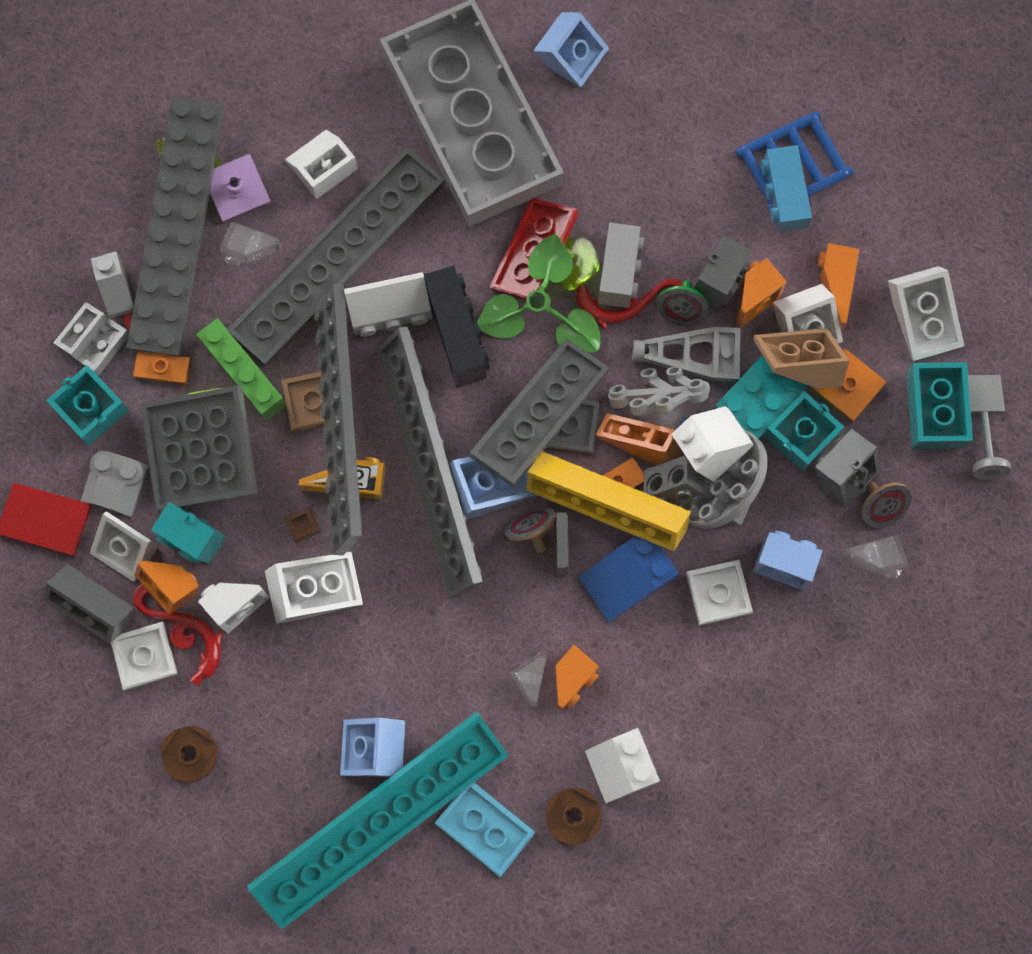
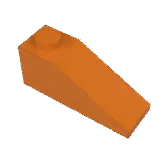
(838, 274)
(640, 439)

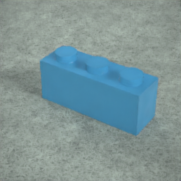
(786, 188)

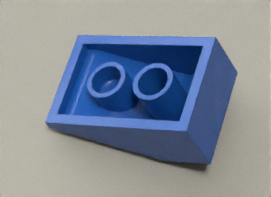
(628, 577)

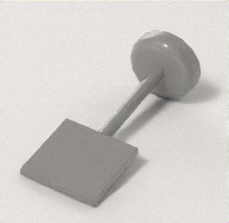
(985, 398)

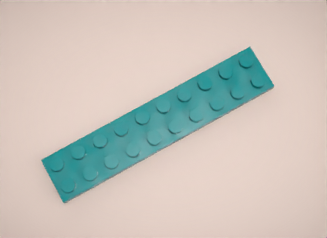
(377, 821)

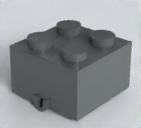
(723, 272)
(846, 467)

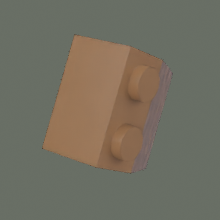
(805, 356)

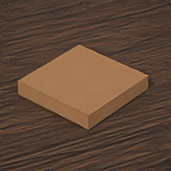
(303, 401)

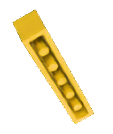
(608, 501)

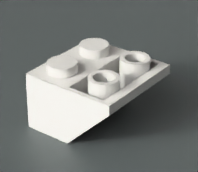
(322, 163)

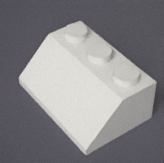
(388, 304)

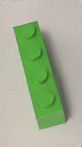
(241, 369)

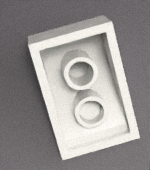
(927, 312)
(313, 587)

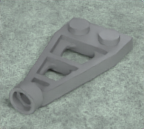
(725, 353)

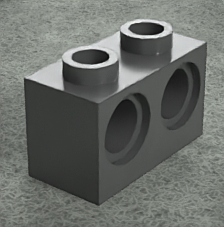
(673, 481)

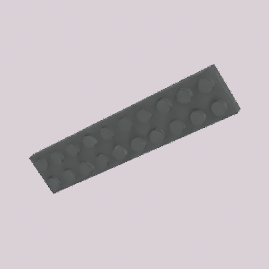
(176, 226)
(336, 255)
(338, 421)
(429, 463)

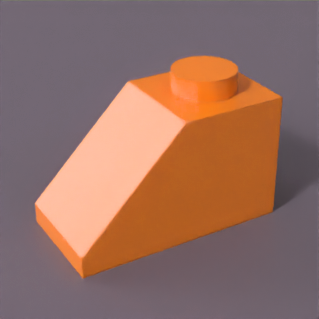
(167, 584)

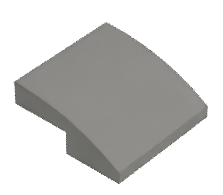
(92, 338)

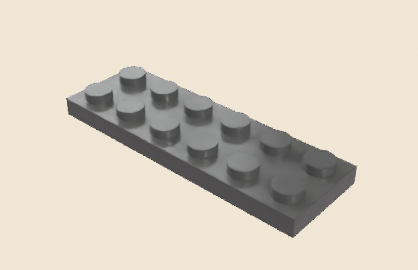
(539, 412)

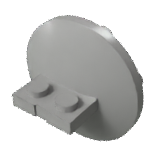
(732, 493)

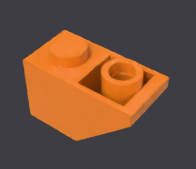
(572, 674)

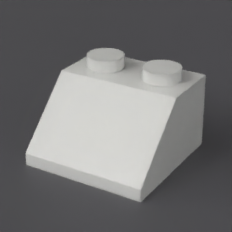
(809, 311)
(712, 441)
(232, 603)
(622, 765)

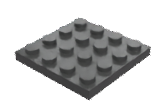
(199, 447)

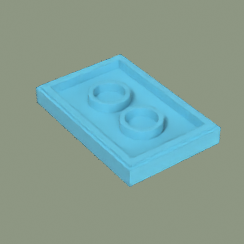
(485, 828)

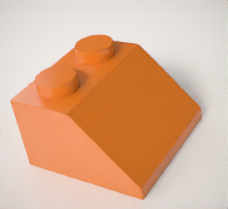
(758, 291)

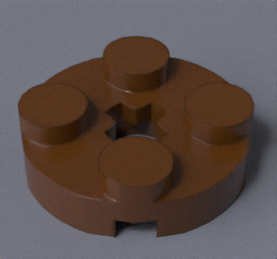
(173, 754)
(588, 810)

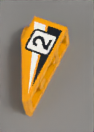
(370, 479)

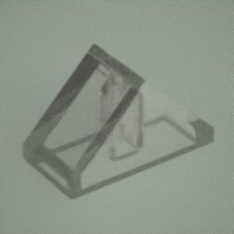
(529, 678)

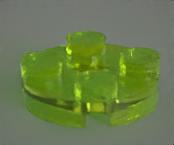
(586, 265)

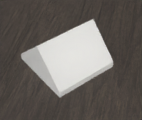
(121, 546)

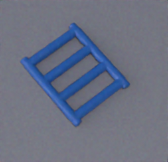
(790, 130)

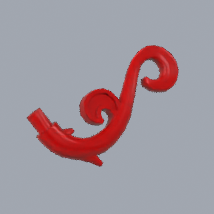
(603, 316)
(184, 621)

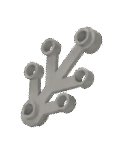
(691, 390)

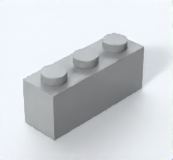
(620, 265)

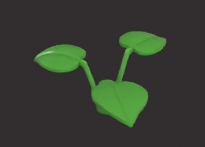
(549, 262)

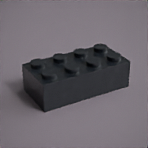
(454, 322)

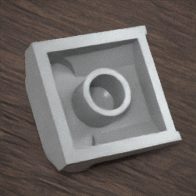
(115, 482)

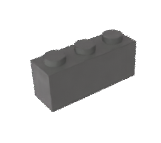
(88, 603)

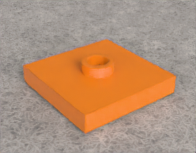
(857, 391)

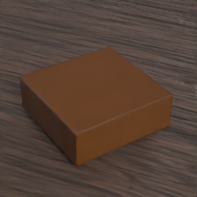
(302, 525)

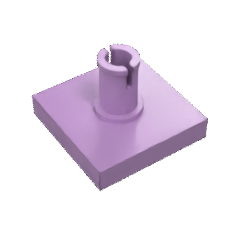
(237, 188)

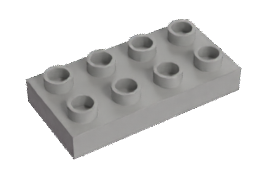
(472, 112)

